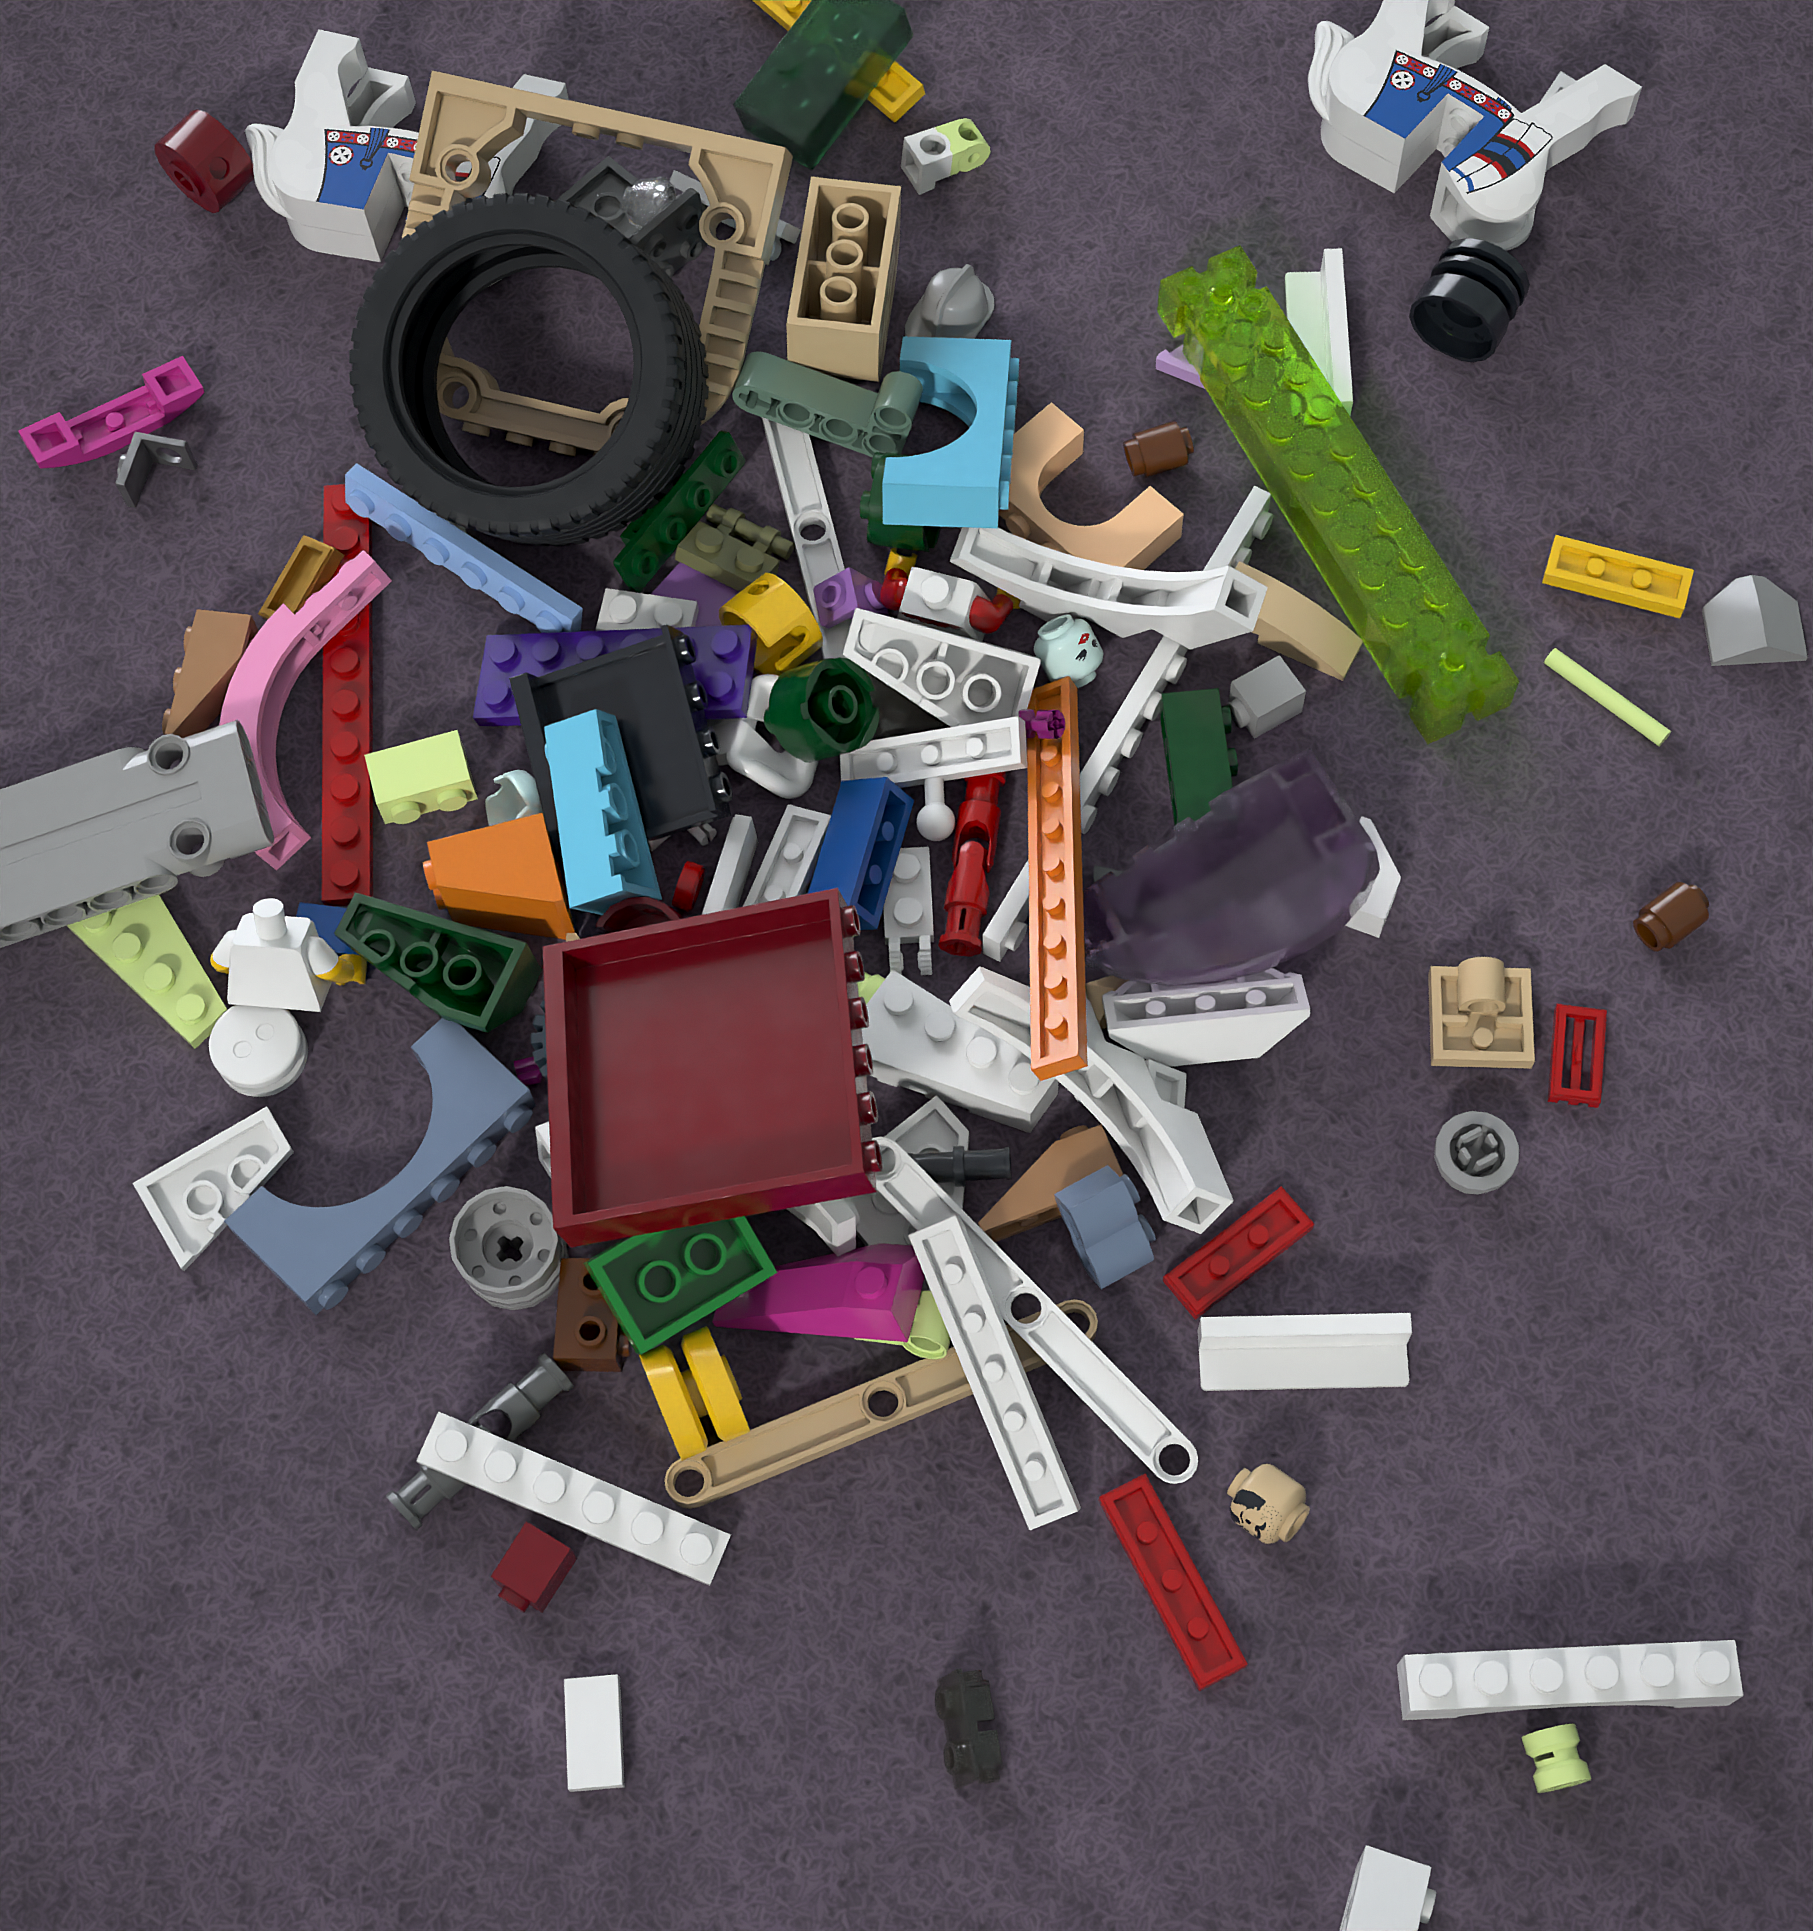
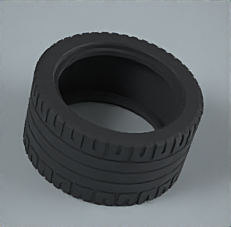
(401, 345)

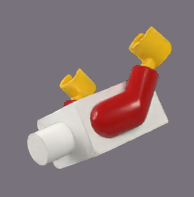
(942, 600)

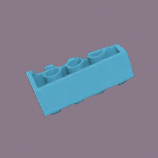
(597, 814)

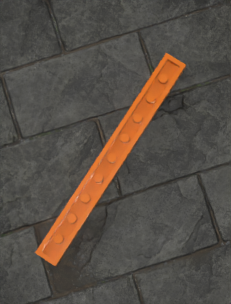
(1056, 890)

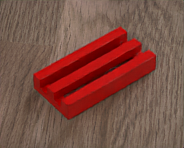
(1573, 1093)

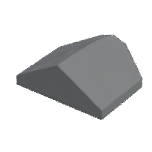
(1753, 624)

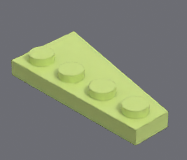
(157, 963)

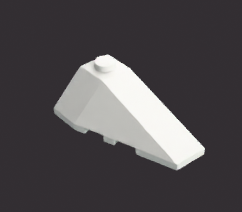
(942, 671)

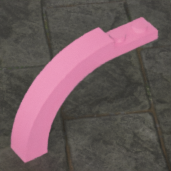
(270, 671)

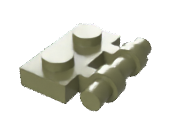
(727, 558)

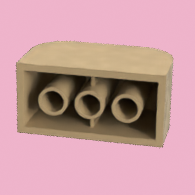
(845, 278)

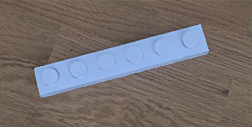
(460, 553)

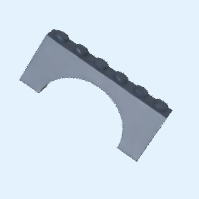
(328, 1247)

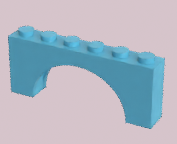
(972, 475)

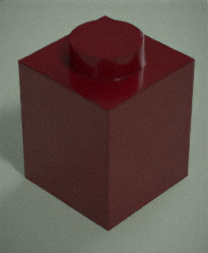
(532, 1569)

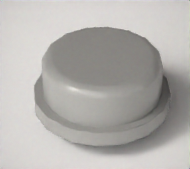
(1476, 1152)

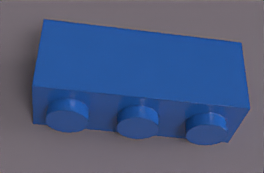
(863, 845)

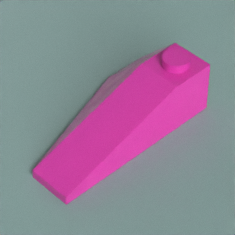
(850, 1295)

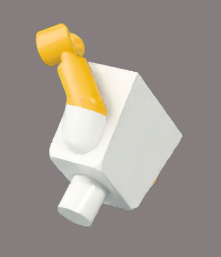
(281, 961)

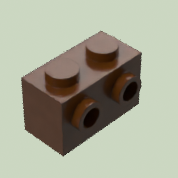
(585, 1326)

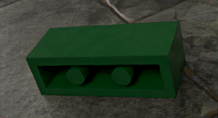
(1196, 750)

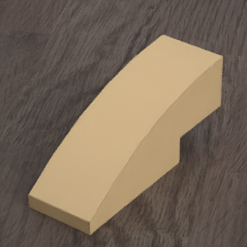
(1302, 628)

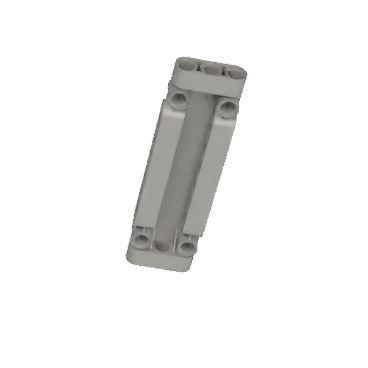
(125, 828)

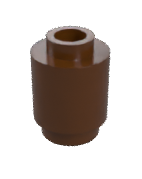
(1158, 449)
(1671, 916)

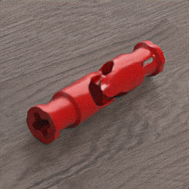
(967, 889)

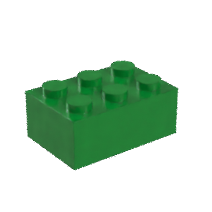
(677, 1276)

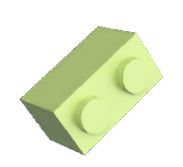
(421, 778)

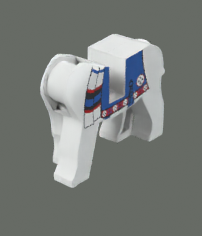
(1400, 98)
(344, 167)

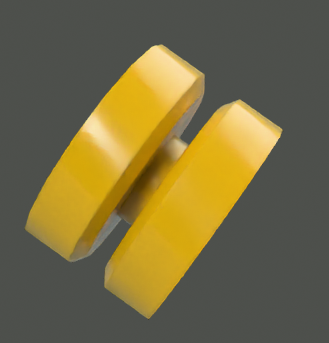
(695, 1392)

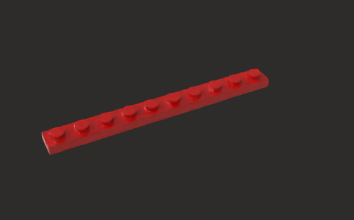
(347, 725)

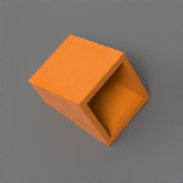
(501, 879)

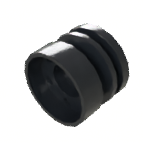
(1469, 300)

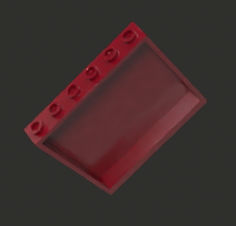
(708, 1069)

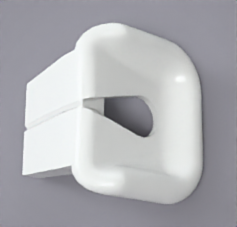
(752, 756)

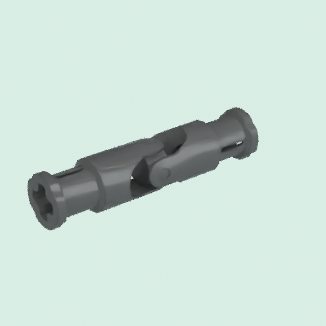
(518, 1402)

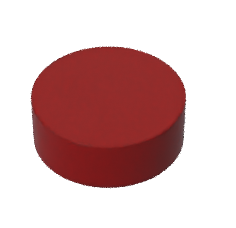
(688, 886)

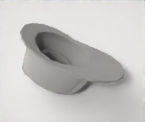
(952, 306)

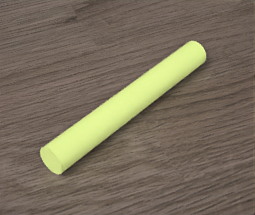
(1607, 697)

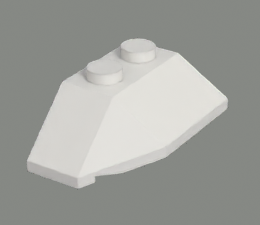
(1206, 1020)

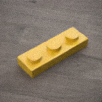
(1618, 576)

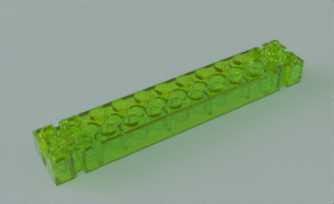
(1336, 495)

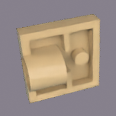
(1481, 1015)

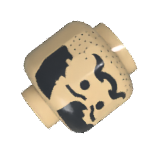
(1268, 1503)

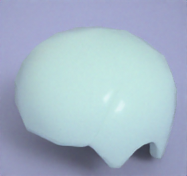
(514, 799)

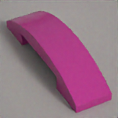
(111, 426)

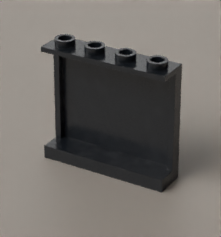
(659, 723)

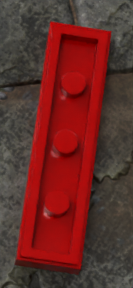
(1172, 1582)

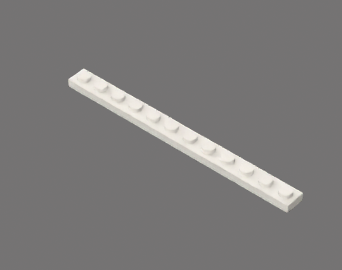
(1123, 733)

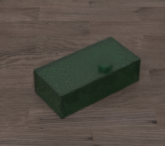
(822, 74)

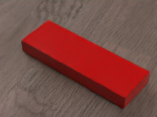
(1238, 1252)

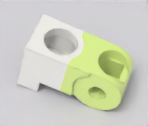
(942, 153)

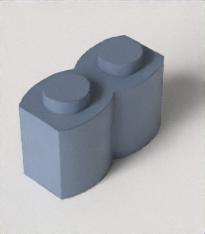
(1106, 1225)

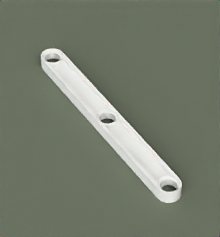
(804, 506)
(1053, 1333)

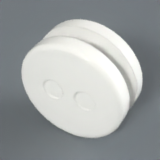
(258, 1049)

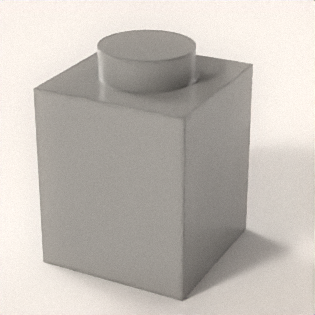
(1265, 697)

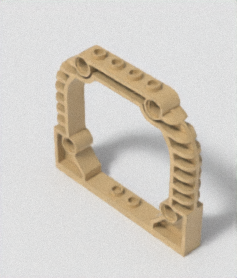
(741, 181)

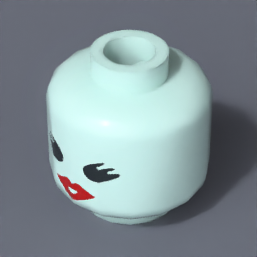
(1068, 649)

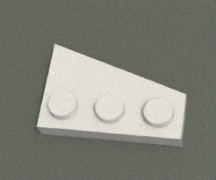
(211, 1181)

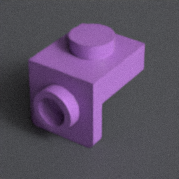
(842, 593)

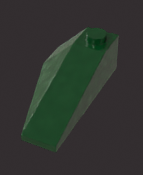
(443, 963)

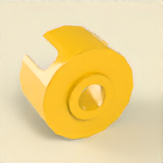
(780, 619)

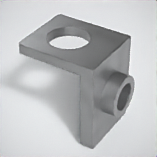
(142, 452)

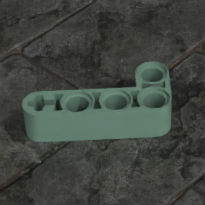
(828, 405)

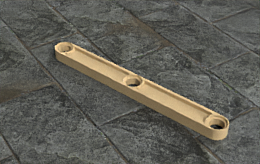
(841, 1420)

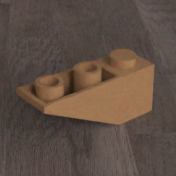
(210, 659)

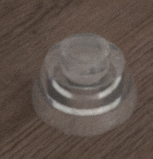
(647, 199)

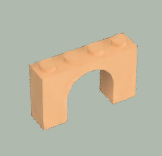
(1127, 540)

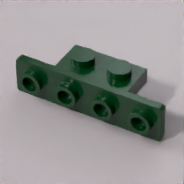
(659, 531)

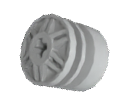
(490, 1226)

